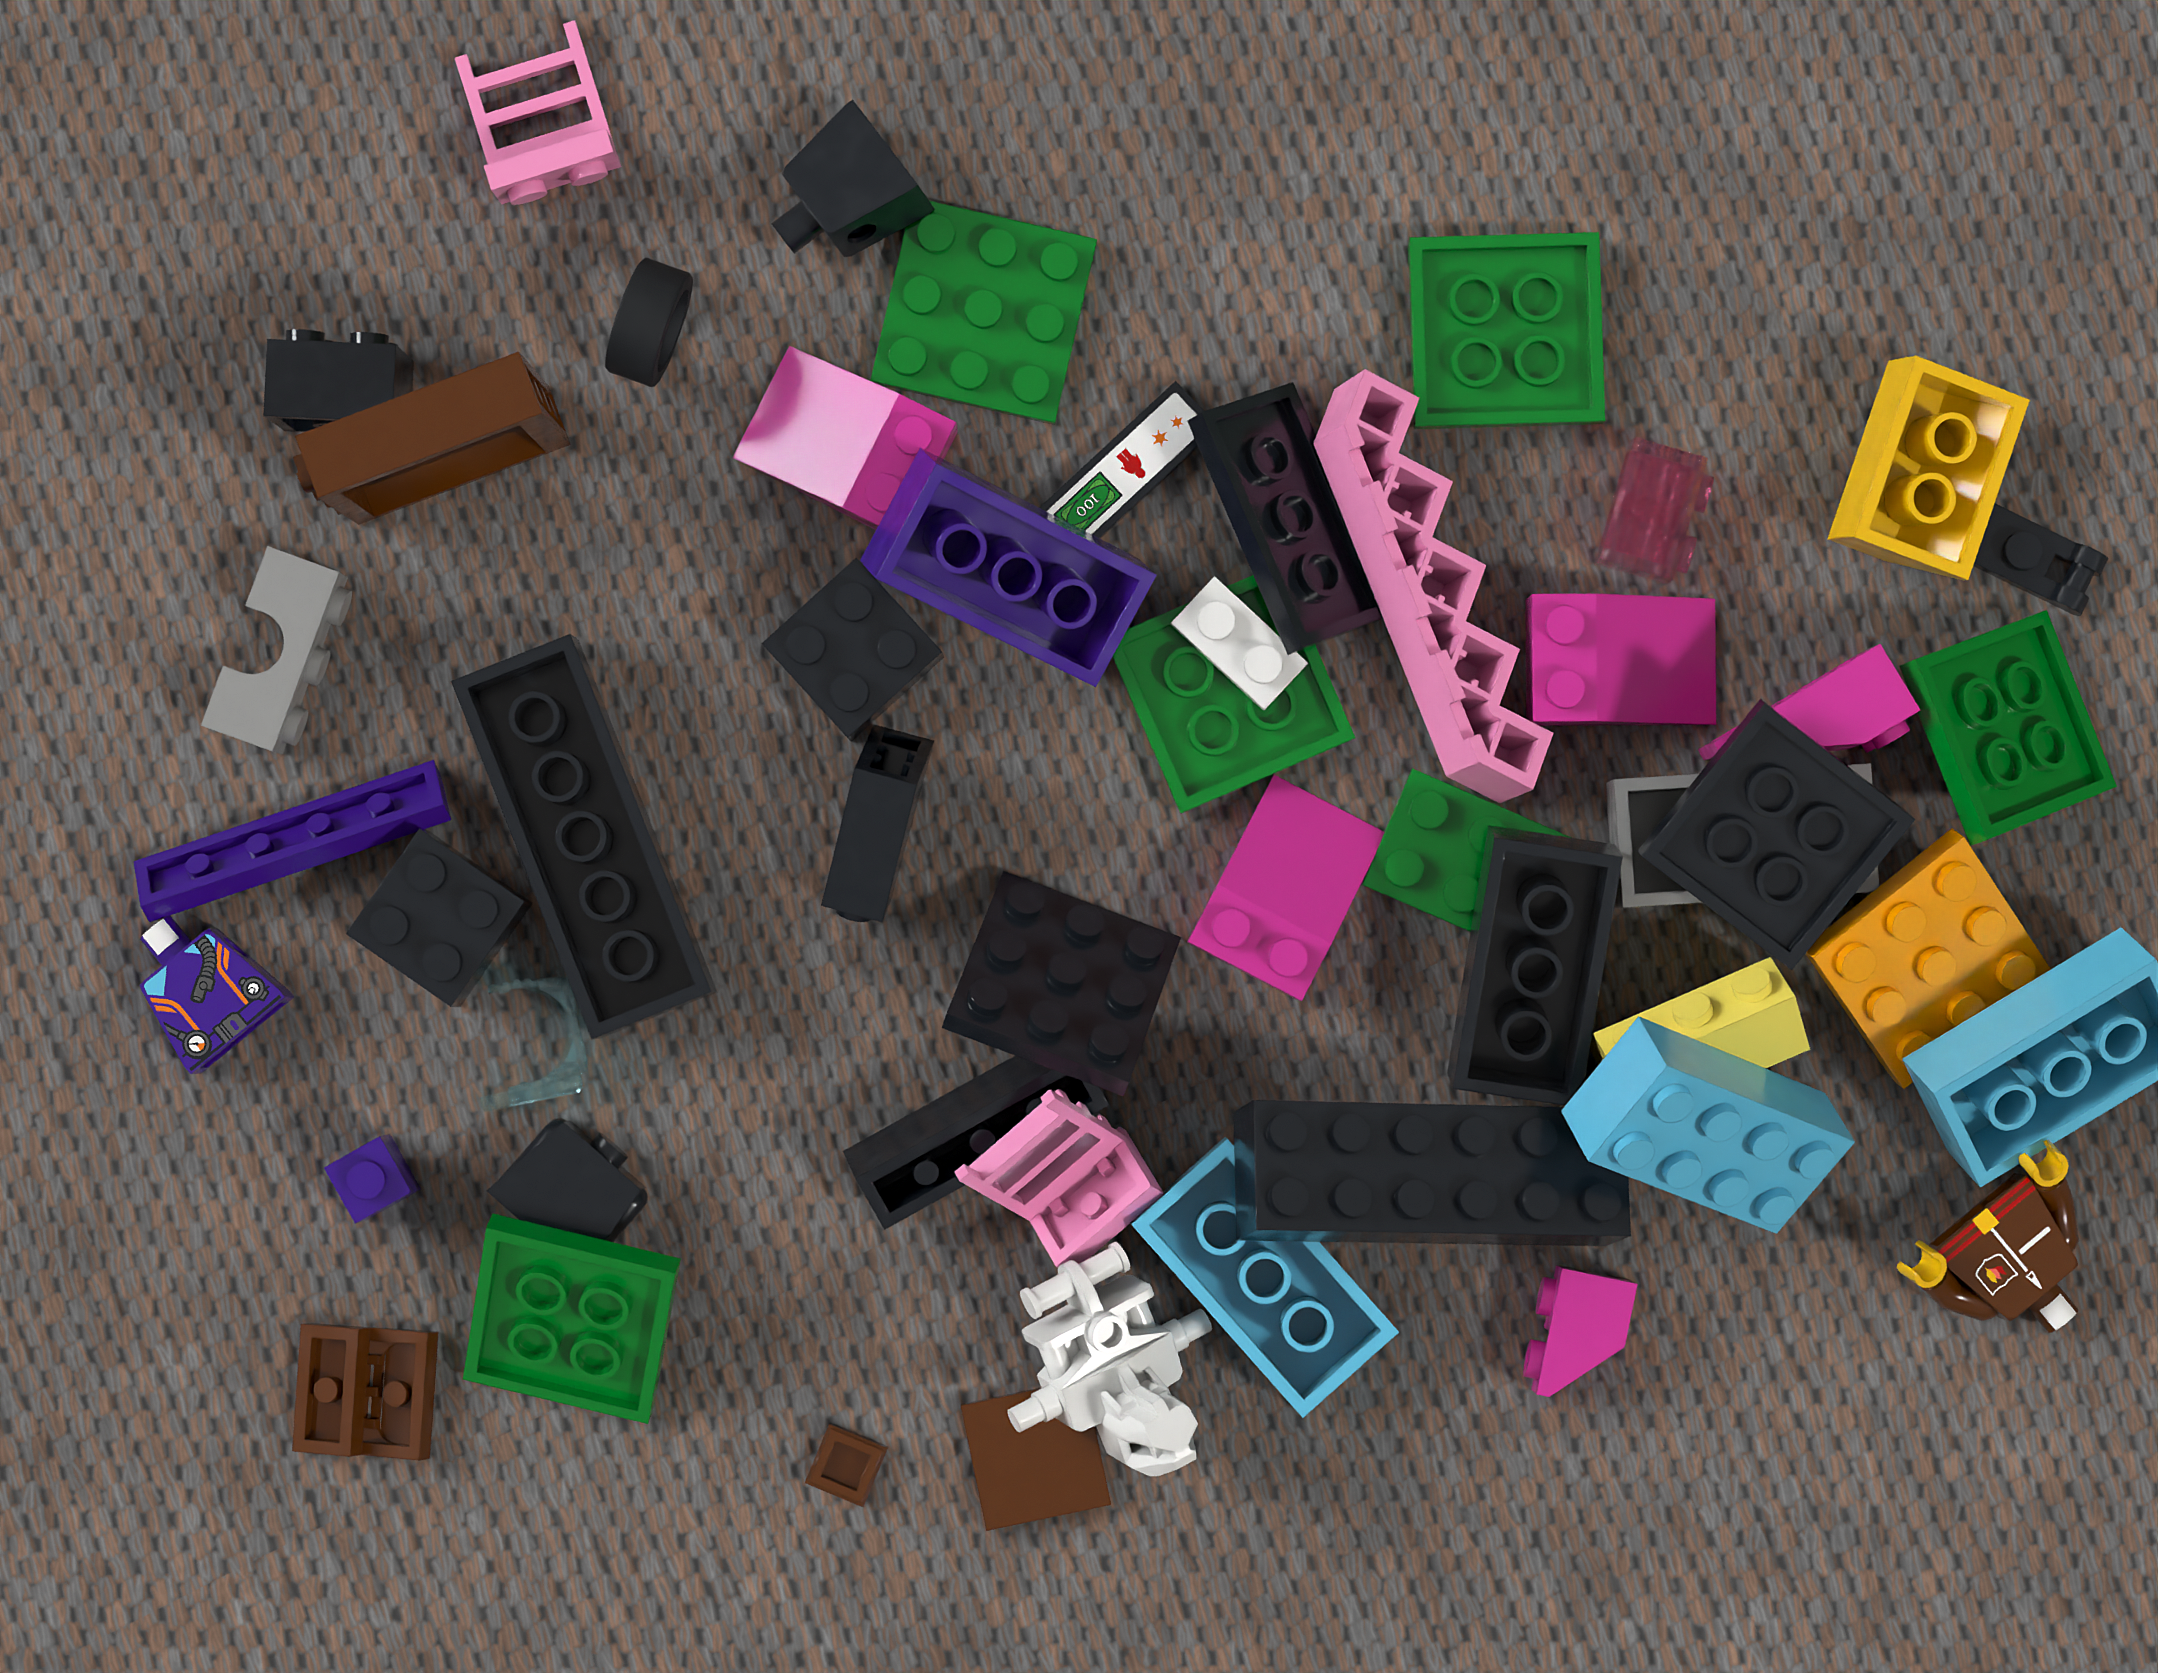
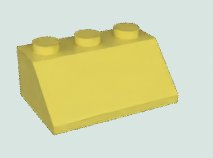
(1741, 1014)

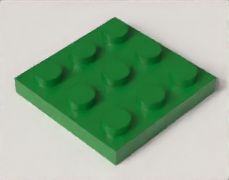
(984, 312)
(1506, 330)
(2008, 727)
(1208, 729)
(570, 1318)

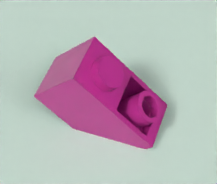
(1585, 1323)

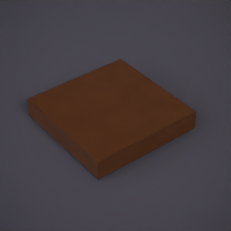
(1031, 1472)

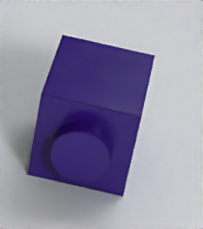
(372, 1178)

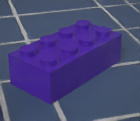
(1007, 567)

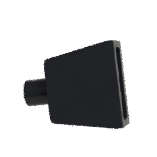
(849, 188)

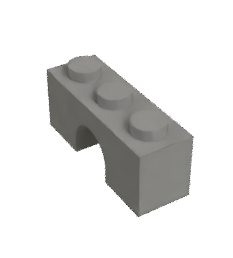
(267, 704)

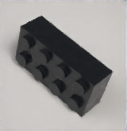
(1534, 965)

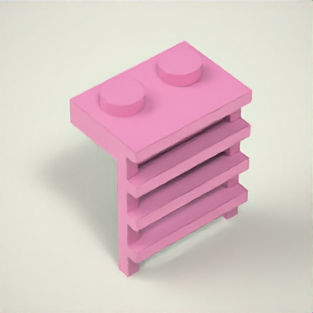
(565, 156)
(1066, 1177)

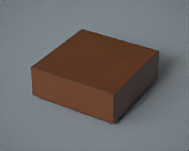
(846, 1464)

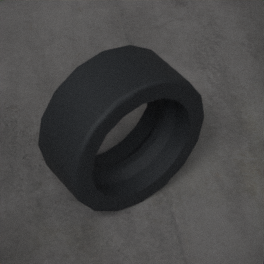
(648, 322)

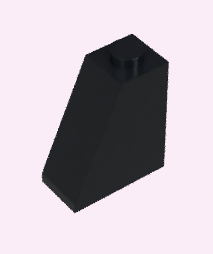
(876, 824)

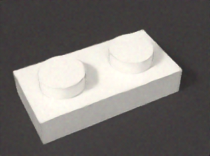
(1238, 643)

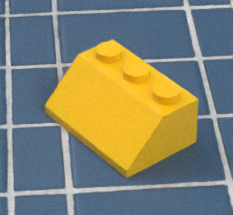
(1928, 468)

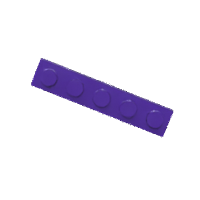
(291, 841)

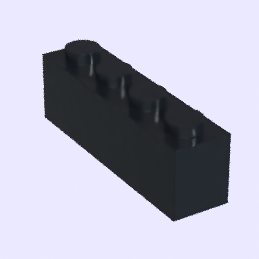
(918, 1155)

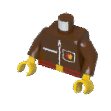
(2008, 1250)

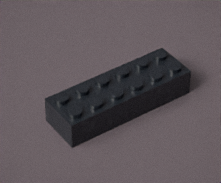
(584, 836)
(1420, 1176)

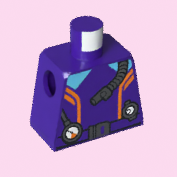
(207, 992)

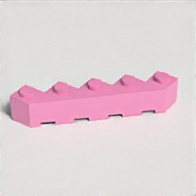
(1426, 590)

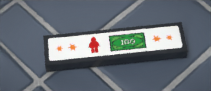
(1129, 465)

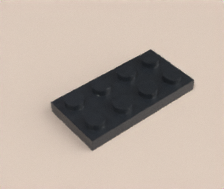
(1286, 516)

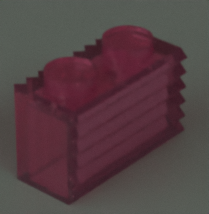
(1653, 511)

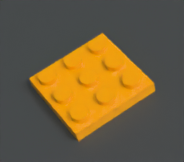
(1925, 953)

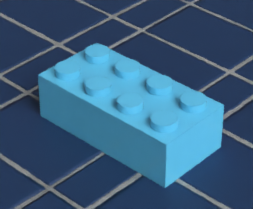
(2043, 1057)
(1707, 1126)
(1274, 1298)

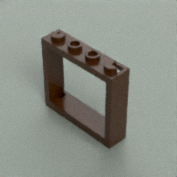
(431, 440)

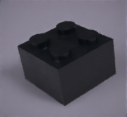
(325, 380)
(853, 649)
(439, 918)

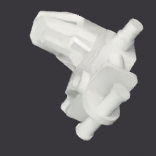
(1111, 1363)

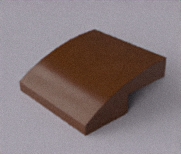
(336, 1391)

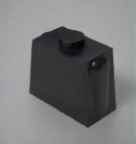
(572, 1183)

